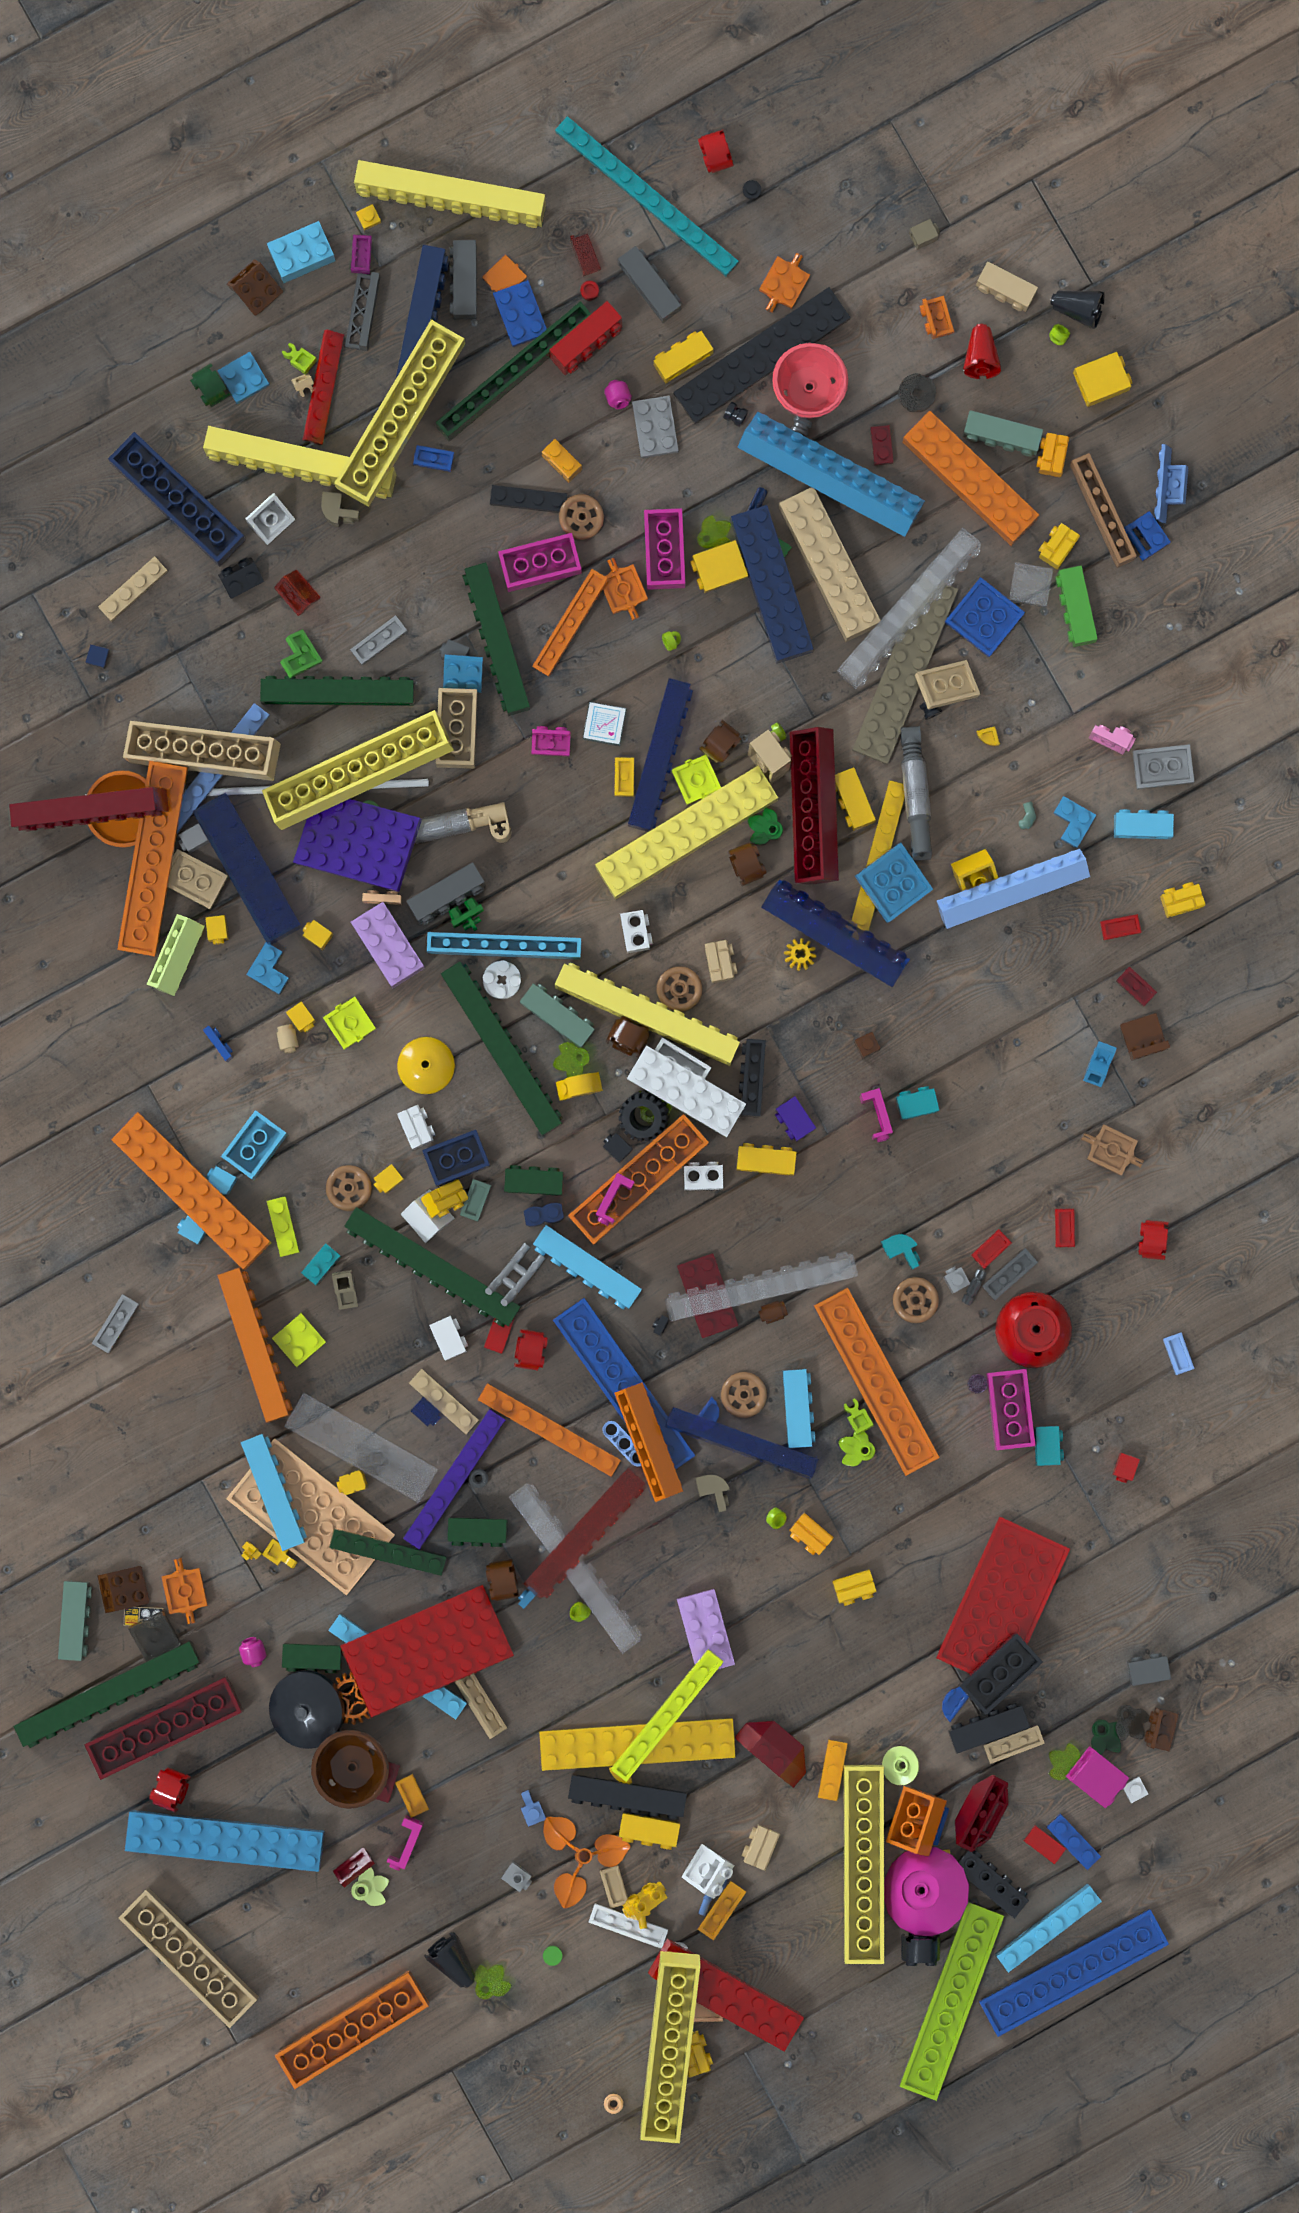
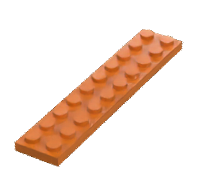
(152, 864)
(191, 1191)
(876, 1381)

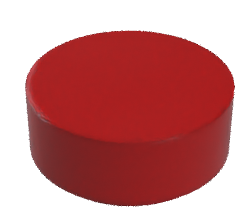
(589, 290)

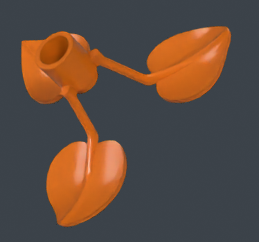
(610, 1852)

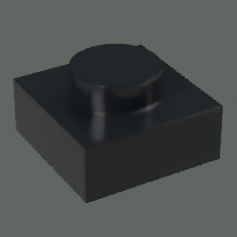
(660, 1325)

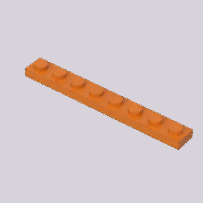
(549, 1430)

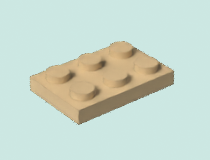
(947, 684)
(195, 879)

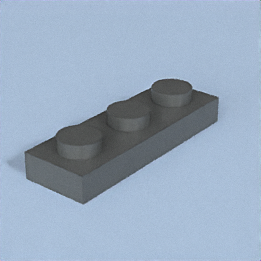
(1009, 1274)

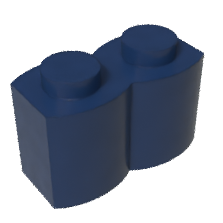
(538, 1216)

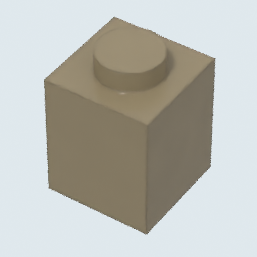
(924, 234)

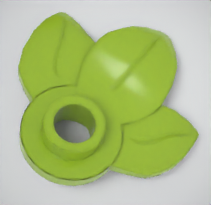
(853, 1448)

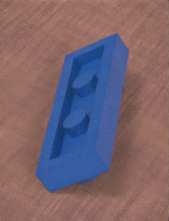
(1073, 1841)

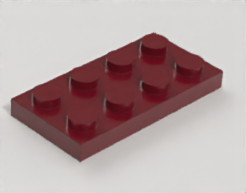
(699, 1274)

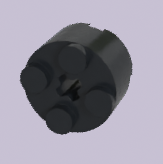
(920, 1949)

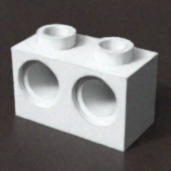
(631, 932)
(703, 1182)

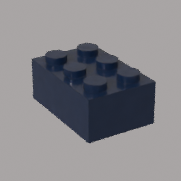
(456, 1158)

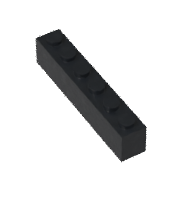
(626, 1795)

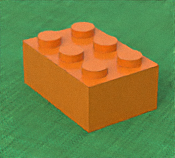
(916, 1821)

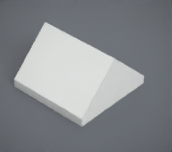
(270, 519)
(421, 1221)

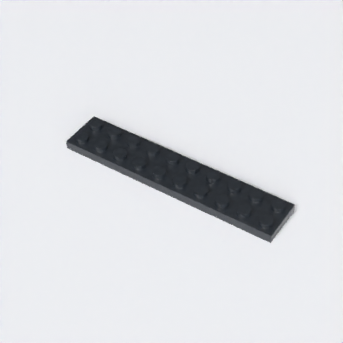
(759, 355)

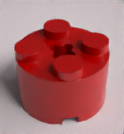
(716, 151)
(1154, 1239)
(530, 1349)
(170, 1789)

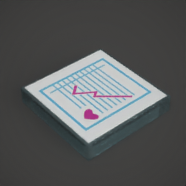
(604, 723)

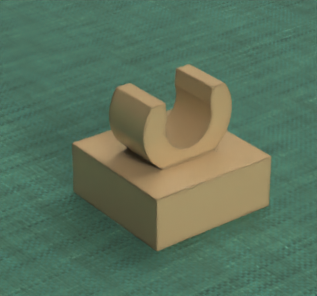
(302, 382)

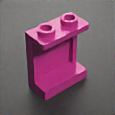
(876, 1097)
(618, 1181)
(1097, 1777)
(416, 1826)

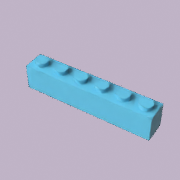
(587, 1267)
(273, 1492)
(1048, 1927)

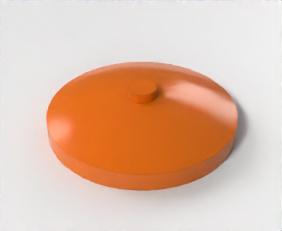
(117, 832)

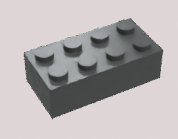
(446, 894)

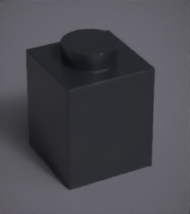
(616, 1147)

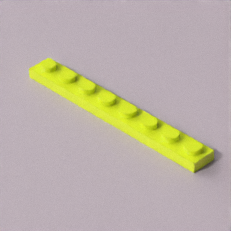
(667, 1715)

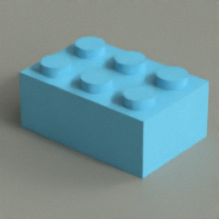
(301, 252)
(254, 1145)

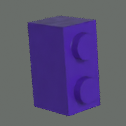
(795, 1119)

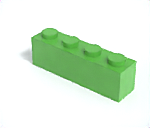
(1077, 606)

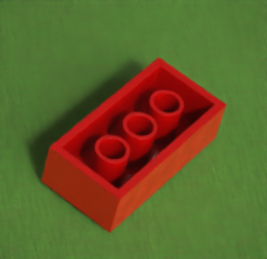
(586, 338)

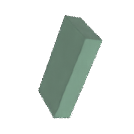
(476, 1199)

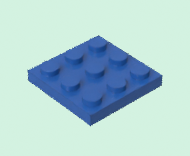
(984, 617)

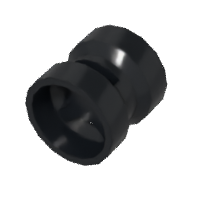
(735, 414)

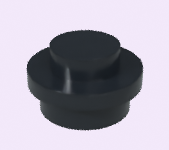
(751, 189)

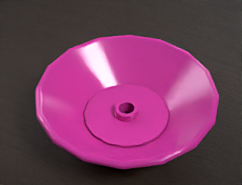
(943, 1897)

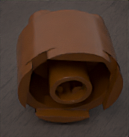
(720, 741)
(746, 863)
(628, 1037)
(503, 1580)

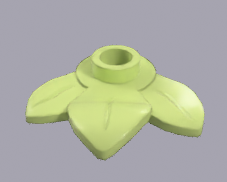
(373, 1887)

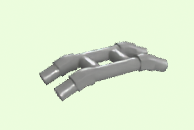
(513, 1265)

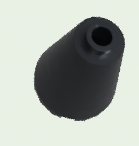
(1080, 306)
(451, 1960)

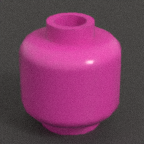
(617, 394)
(252, 1652)

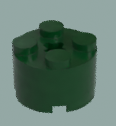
(210, 386)

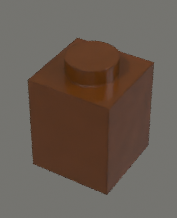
(867, 1045)

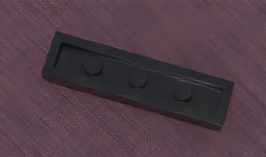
(527, 499)

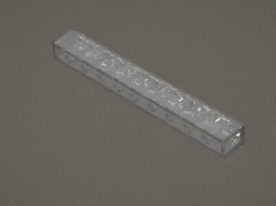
(909, 608)
(762, 1287)
(582, 1576)

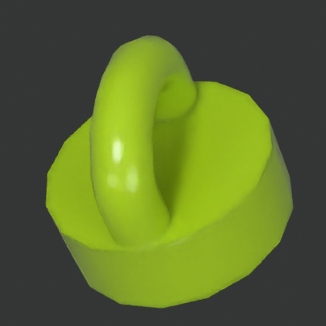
(1059, 334)
(669, 641)
(778, 729)
(776, 1518)
(579, 1612)

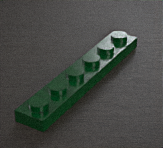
(387, 1552)

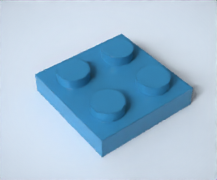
(243, 377)
(463, 672)

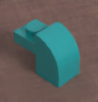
(901, 1244)

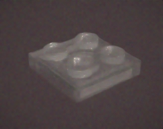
(1030, 585)

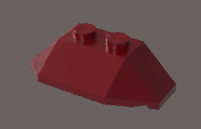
(775, 1749)
(981, 1813)

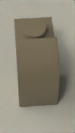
(333, 511)
(345, 1289)
(713, 1484)

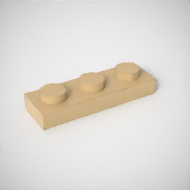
(1013, 1744)

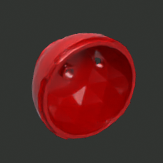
(1016, 1332)

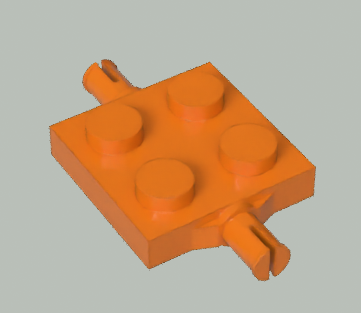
(784, 282)
(624, 589)
(184, 1591)

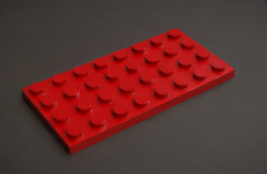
(1003, 1594)
(426, 1651)

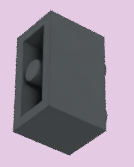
(1148, 1670)

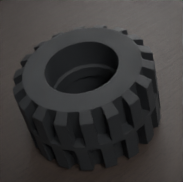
(630, 1123)

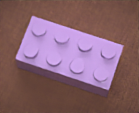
(387, 945)
(705, 1626)

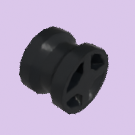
(930, 713)

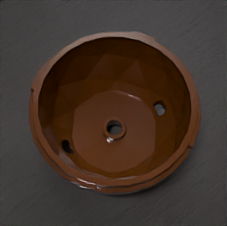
(354, 1787)

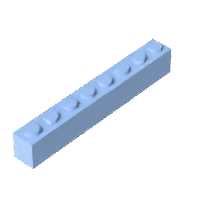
(1013, 888)

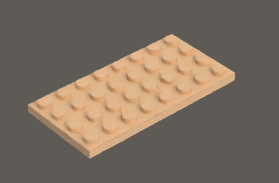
(320, 1511)

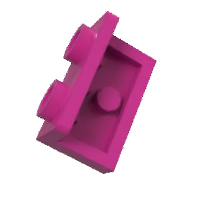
(551, 742)

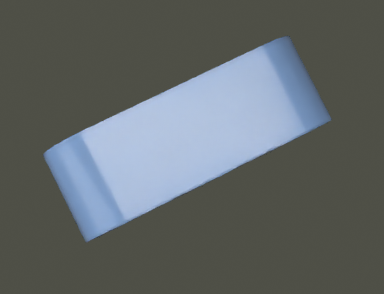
(628, 1453)

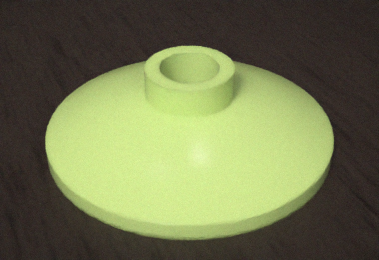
(893, 1769)

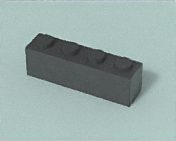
(464, 279)
(649, 284)

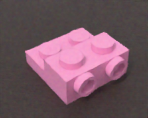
(1119, 740)

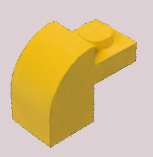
(579, 1086)

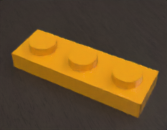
(832, 1770)
(721, 1910)

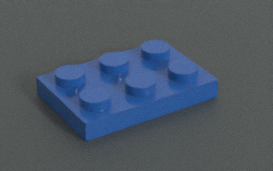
(520, 313)

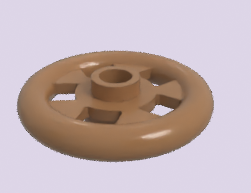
(590, 503)
(693, 980)
(359, 1175)
(907, 1314)
(759, 1400)

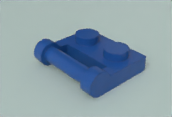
(1150, 532)

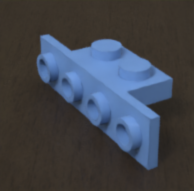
(1171, 484)

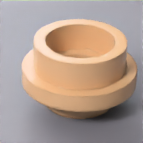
(613, 2110)

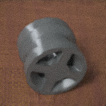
(801, 425)

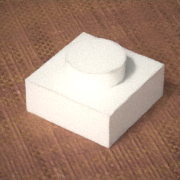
(1135, 1790)

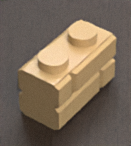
(719, 961)
(761, 1847)

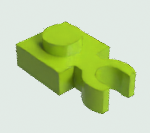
(301, 359)
(859, 1419)

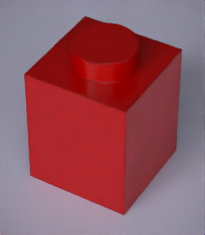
(1125, 1468)

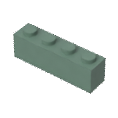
(1002, 433)
(557, 1016)
(73, 1620)

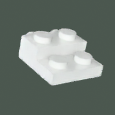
(708, 1871)

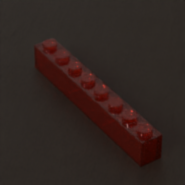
(582, 1535)

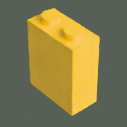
(1102, 379)
(719, 566)

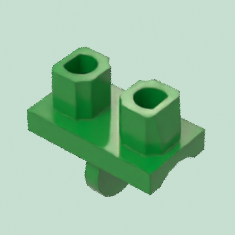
(459, 918)

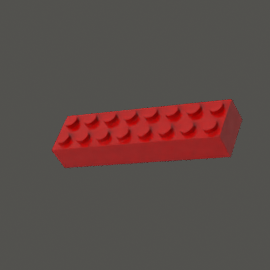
(740, 2002)

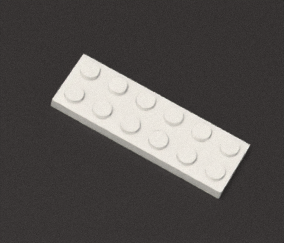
(686, 1091)

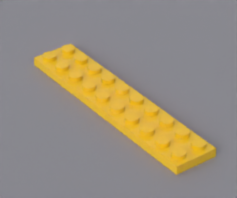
(606, 1744)

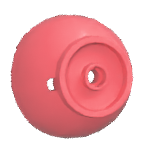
(815, 366)

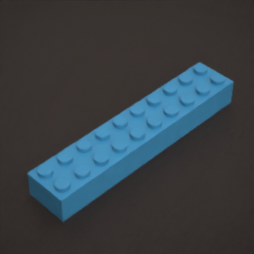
(831, 474)
(224, 1840)

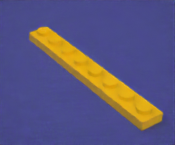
(881, 844)

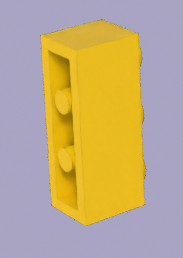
(683, 356)
(853, 800)
(766, 1159)
(649, 1830)

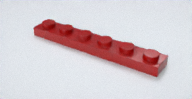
(323, 387)

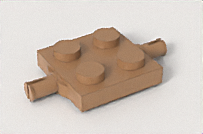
(1112, 1150)

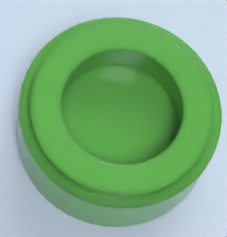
(552, 1955)

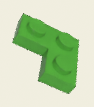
(304, 654)

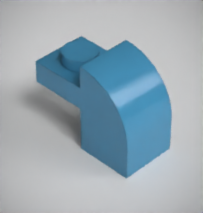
(1099, 1064)

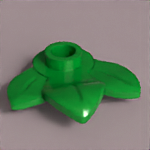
(763, 825)

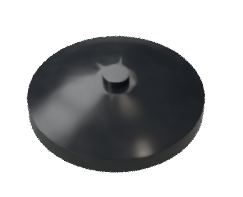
(306, 1709)

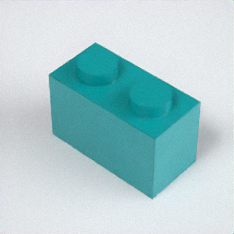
(917, 1104)
(321, 1264)
(1048, 1445)

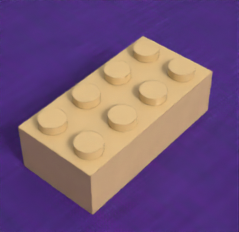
(459, 716)
(770, 756)

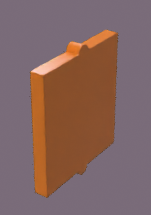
(504, 275)

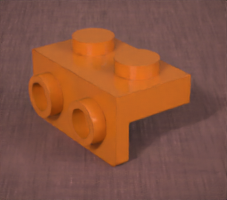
(937, 317)

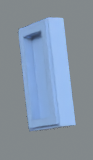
(1178, 1353)

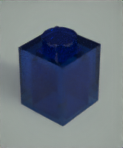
(426, 1412)

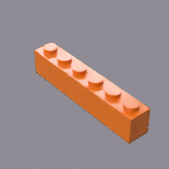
(648, 1442)

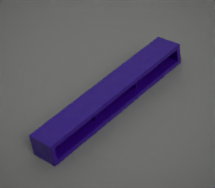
(454, 1479)

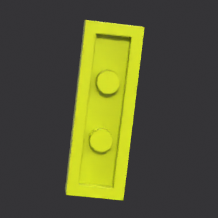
(283, 1226)

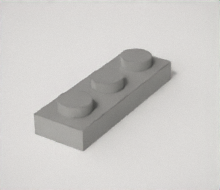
(378, 640)
(115, 1323)

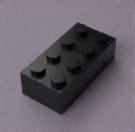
(1000, 1673)

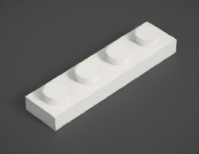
(619, 1923)

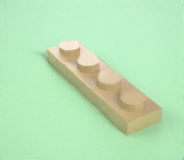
(133, 589)
(443, 1401)
(481, 1705)

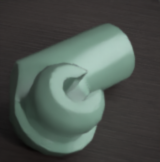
(1029, 818)

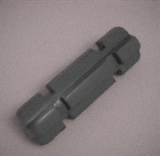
(974, 1286)

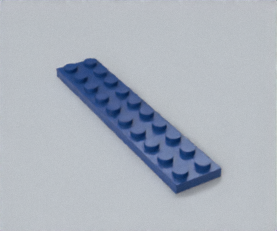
(612, 1368)
(1073, 1972)

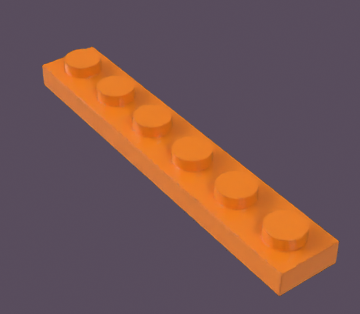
(570, 622)

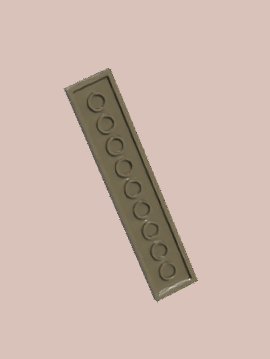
(899, 682)

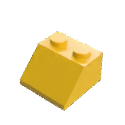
(974, 870)

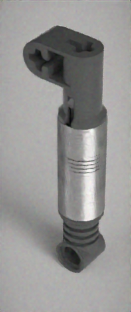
(916, 793)

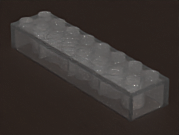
(361, 1447)

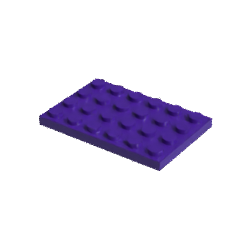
(359, 843)

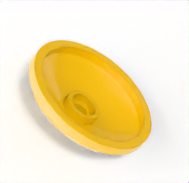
(428, 1079)

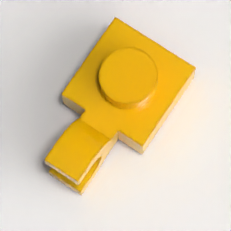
(250, 1551)
(276, 1555)

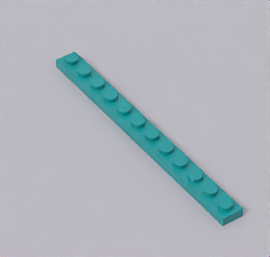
(646, 196)

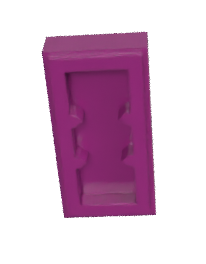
(361, 254)

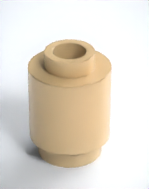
(287, 1038)

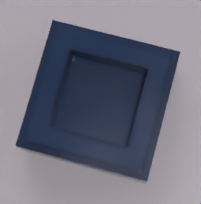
(97, 656)

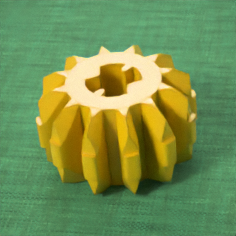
(801, 961)

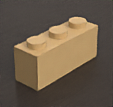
(1006, 287)

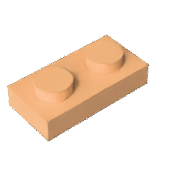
(374, 897)

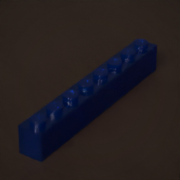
(659, 755)
(741, 1443)

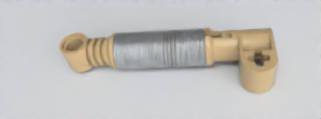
(465, 821)

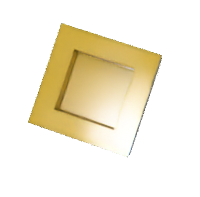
(368, 217)

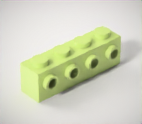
(175, 955)

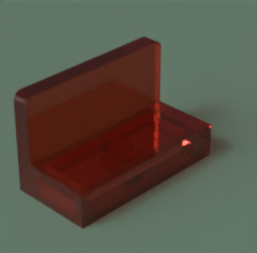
(585, 254)
(296, 592)

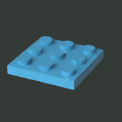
(893, 882)

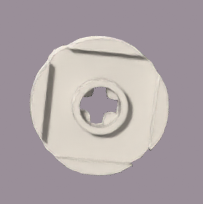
(499, 990)

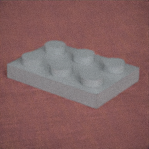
(655, 427)
(1163, 766)

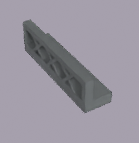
(369, 311)

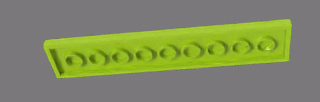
(951, 2001)

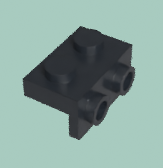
(240, 577)

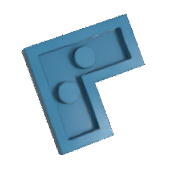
(1078, 819)
(263, 971)

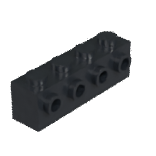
(753, 1077)
(989, 1728)
(992, 1884)

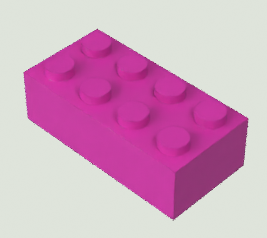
(664, 549)
(540, 562)
(1010, 1409)

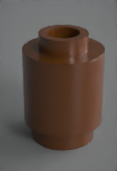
(773, 1312)

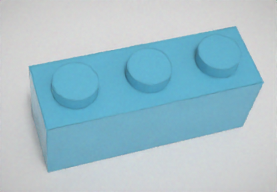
(1143, 825)

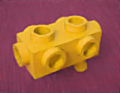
(640, 1904)

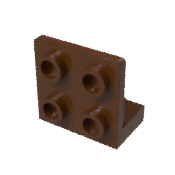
(255, 287)
(1144, 1037)
(123, 1589)
(1161, 1729)

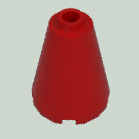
(982, 354)

